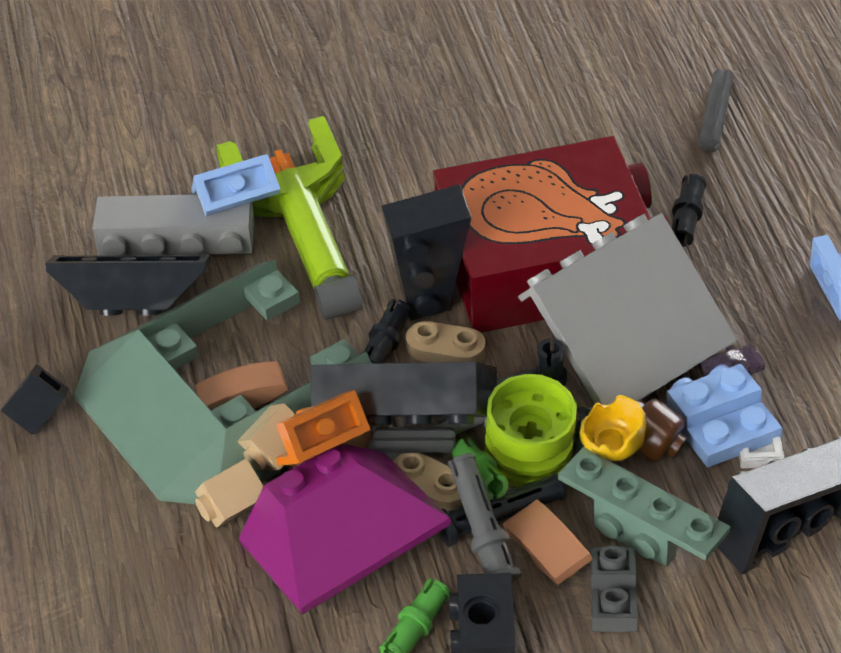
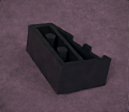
(428, 246)

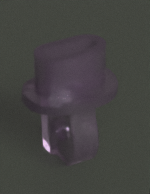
(745, 355)

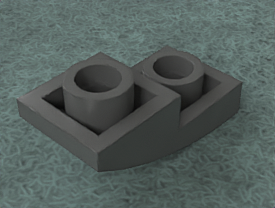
(613, 589)

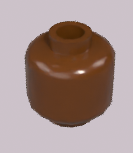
(662, 431)

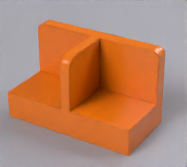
(321, 428)

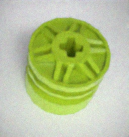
(530, 427)

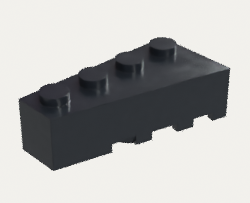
(409, 389)
(780, 502)

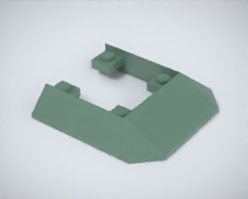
(153, 412)

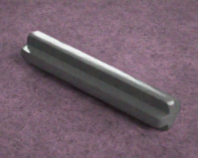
(715, 110)

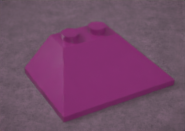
(336, 522)

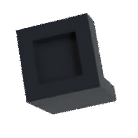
(35, 399)

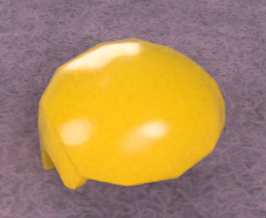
(614, 429)

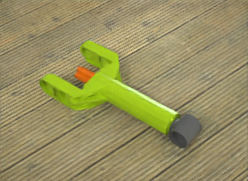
(299, 203)

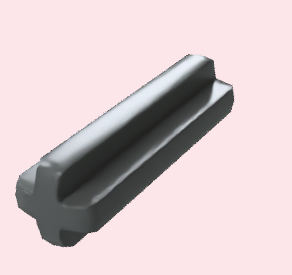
(413, 439)

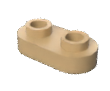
(444, 343)
(430, 477)

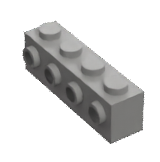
(169, 226)

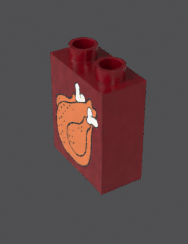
(533, 215)

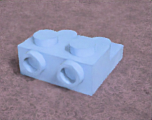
(723, 414)

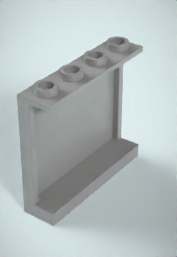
(631, 311)

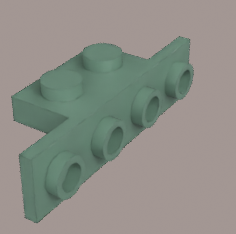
(641, 512)

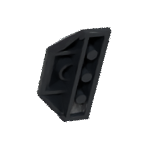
(126, 281)

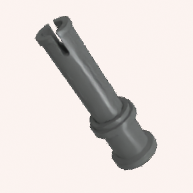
(488, 540)

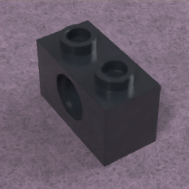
(487, 601)

